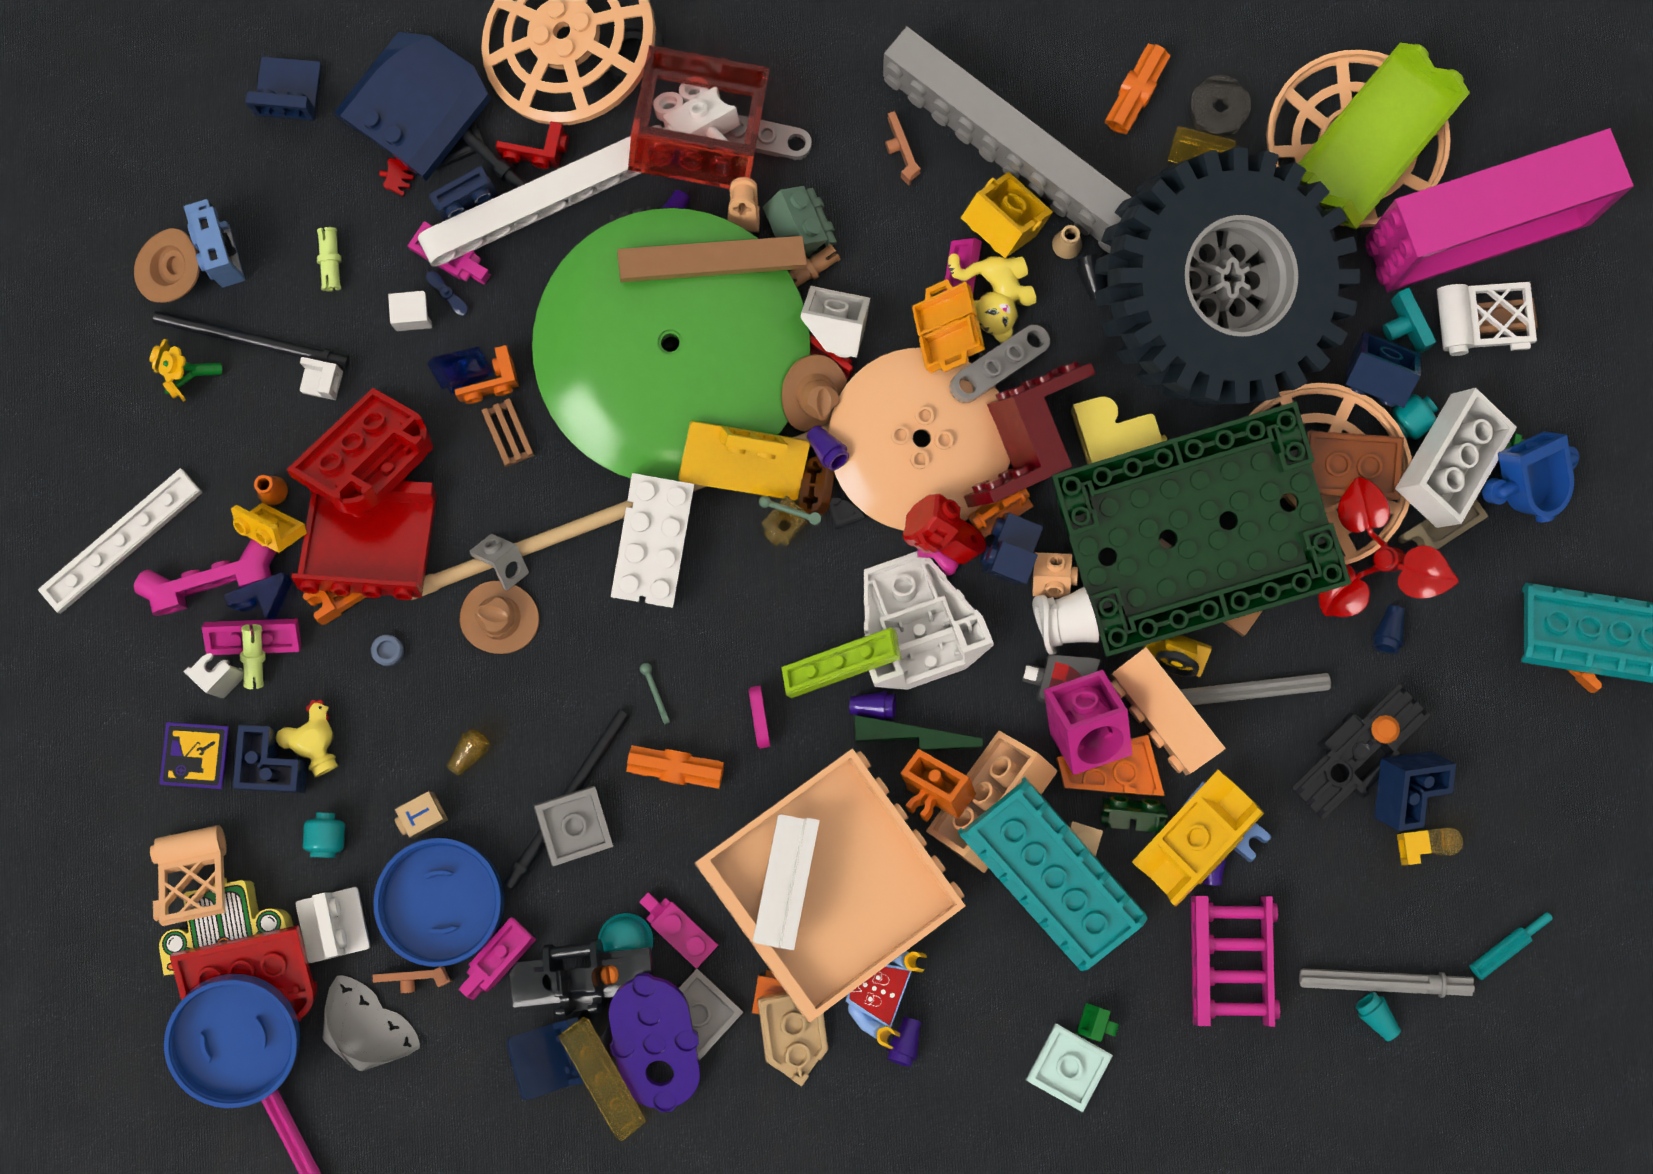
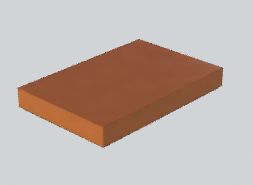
(1347, 456)

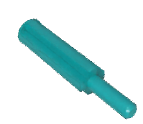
(1507, 947)

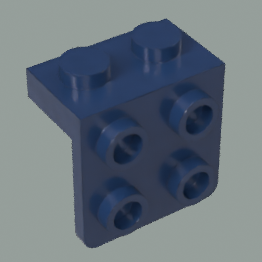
(463, 193)
(542, 1061)

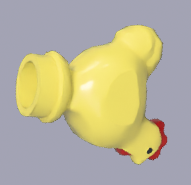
(311, 739)

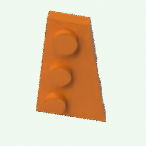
(1127, 775)

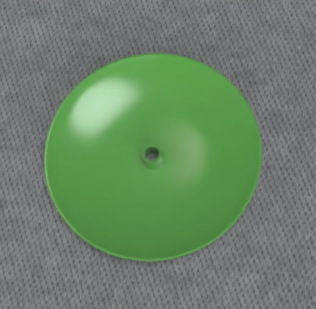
(605, 359)

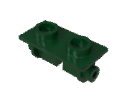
(1118, 811)

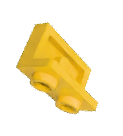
(267, 526)

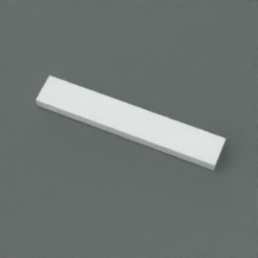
(120, 541)

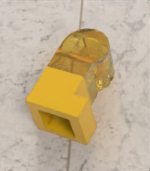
(1438, 841)

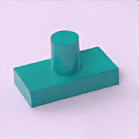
(1409, 322)

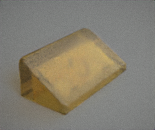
(1191, 143)

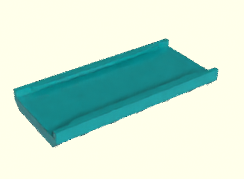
(1588, 632)
(1054, 875)

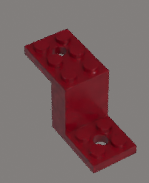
(1028, 434)

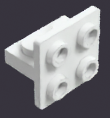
(332, 924)

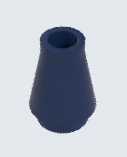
(1390, 632)

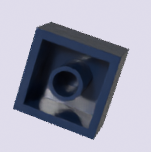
(1383, 370)

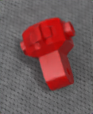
(937, 527)

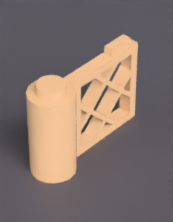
(193, 852)

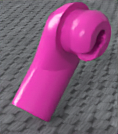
(947, 565)

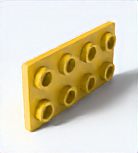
(743, 460)

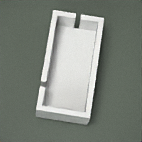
(652, 540)

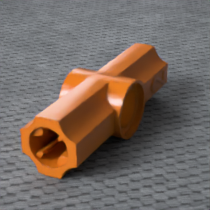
(1137, 88)
(675, 767)

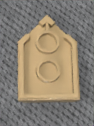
(790, 1040)

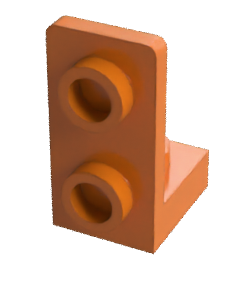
(504, 367)

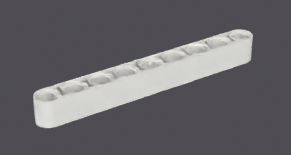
(527, 203)

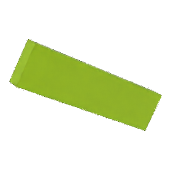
(841, 662)

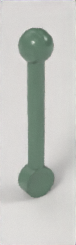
(814, 518)
(646, 670)

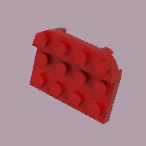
(364, 454)
(271, 956)

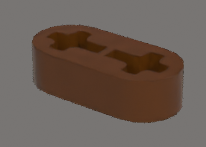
(816, 487)

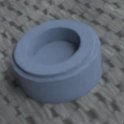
(387, 650)

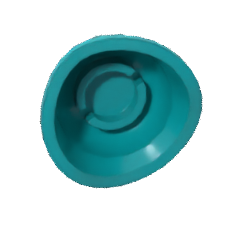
(625, 932)

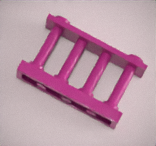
(1205, 976)

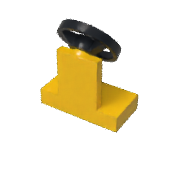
(1181, 655)

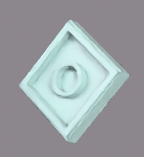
(1069, 1067)

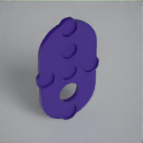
(649, 1025)

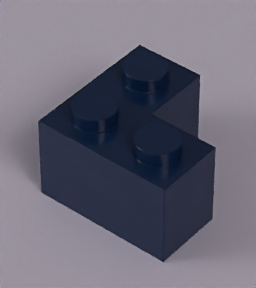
(1012, 549)
(258, 764)
(1406, 785)

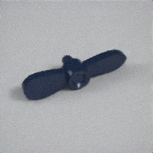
(447, 293)

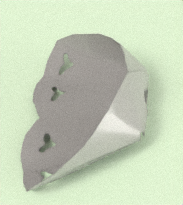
(361, 1031)

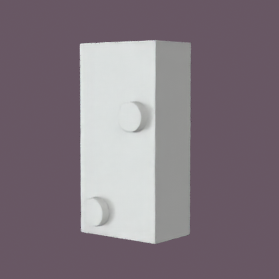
(1456, 458)

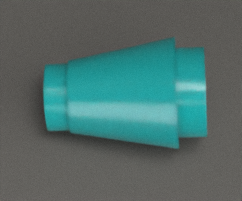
(1377, 1014)

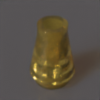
(468, 750)

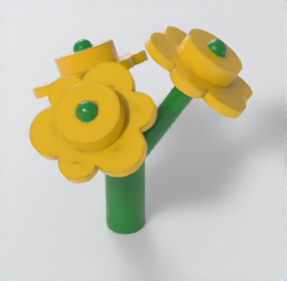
(172, 366)

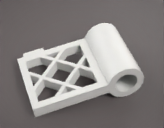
(1460, 317)

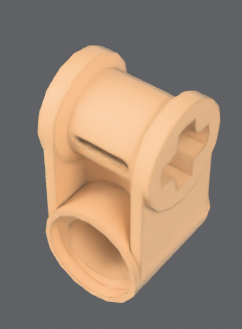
(743, 204)

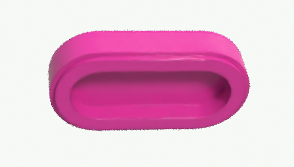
(759, 717)

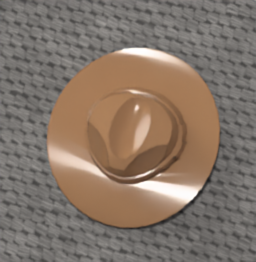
(166, 266)
(812, 391)
(499, 618)

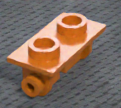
(986, 515)

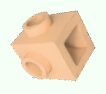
(1053, 575)

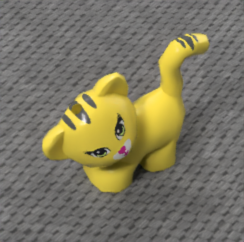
(997, 308)

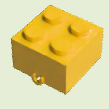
(1006, 214)

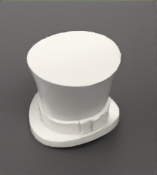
(1065, 619)

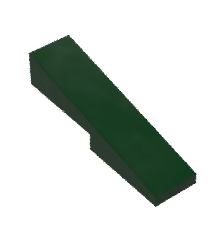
(928, 739)

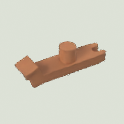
(900, 144)
(407, 979)

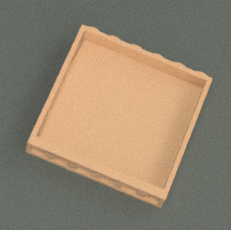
(866, 888)

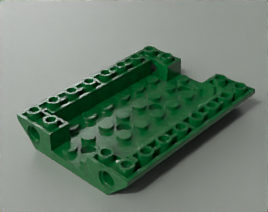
(1209, 569)

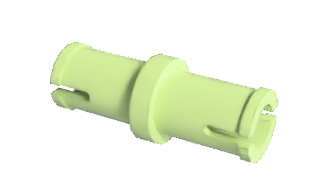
(329, 259)
(252, 656)

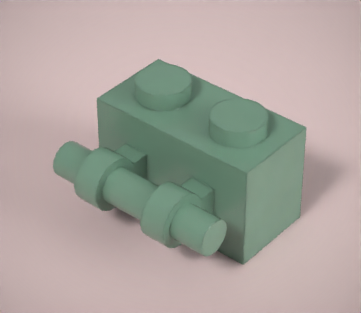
(800, 214)

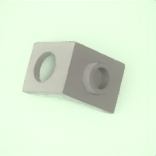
(499, 554)

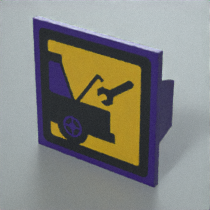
(194, 755)

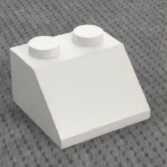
(836, 319)

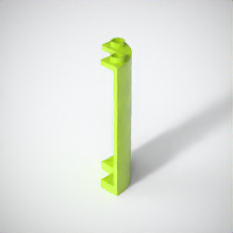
(1382, 131)

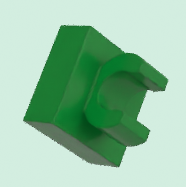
(1096, 1023)

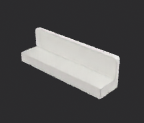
(785, 882)

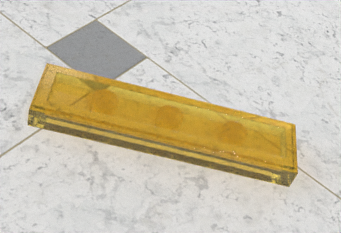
(602, 1078)

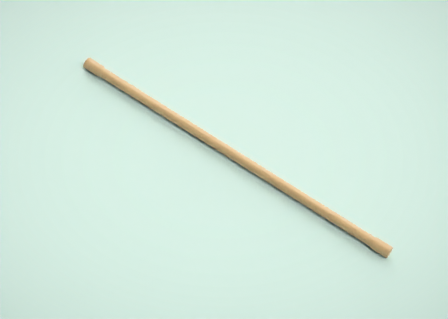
(435, 581)

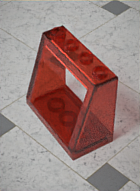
(690, 155)

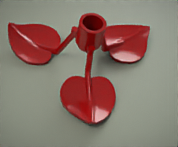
(1423, 568)

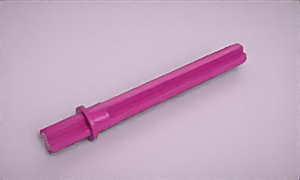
(290, 1134)

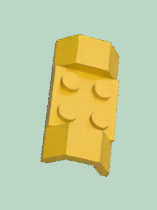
(1198, 837)

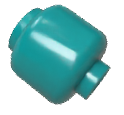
(1416, 416)
(323, 835)

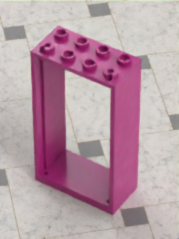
(1497, 210)

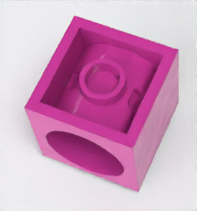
(1088, 722)

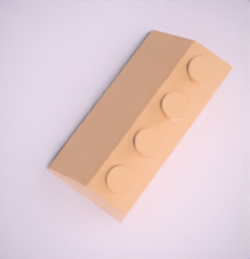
(1165, 712)
(992, 776)

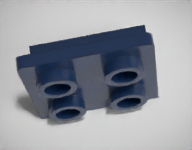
(286, 89)

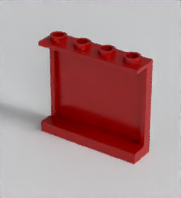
(369, 553)

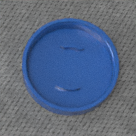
(438, 902)
(232, 1041)

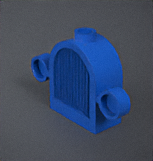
(1535, 476)

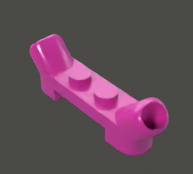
(169, 595)

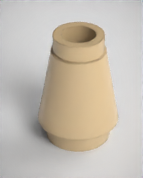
(1064, 247)

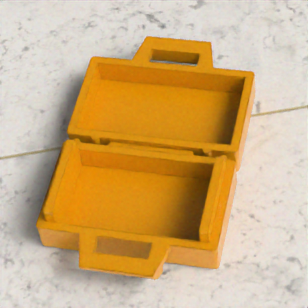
(947, 326)

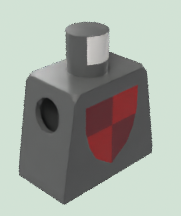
(1058, 670)

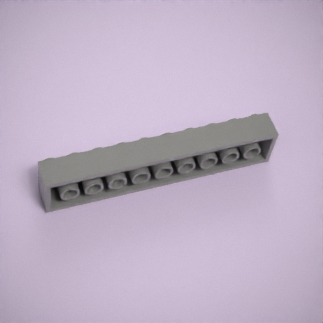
(1003, 134)

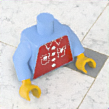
(878, 998)

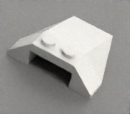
(932, 622)

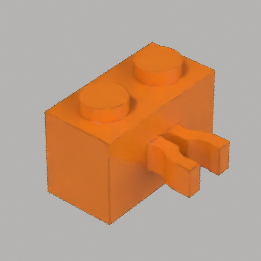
(936, 786)

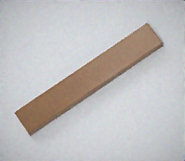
(711, 258)

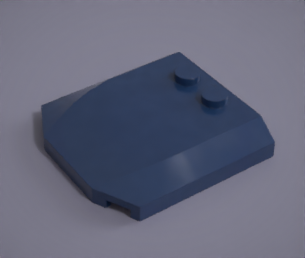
(416, 101)

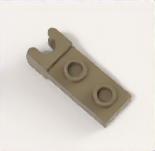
(1429, 535)

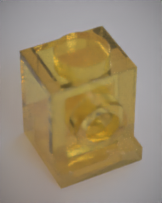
(772, 522)

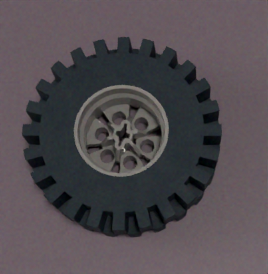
(1296, 278)

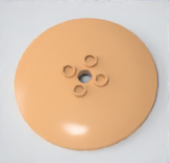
(877, 424)

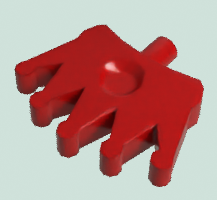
(396, 176)

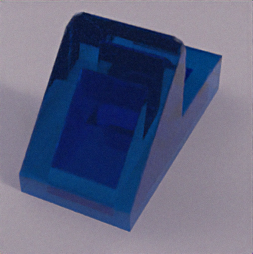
(460, 368)
(268, 592)

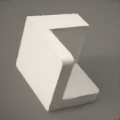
(409, 311)
(320, 378)

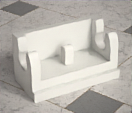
(219, 680)

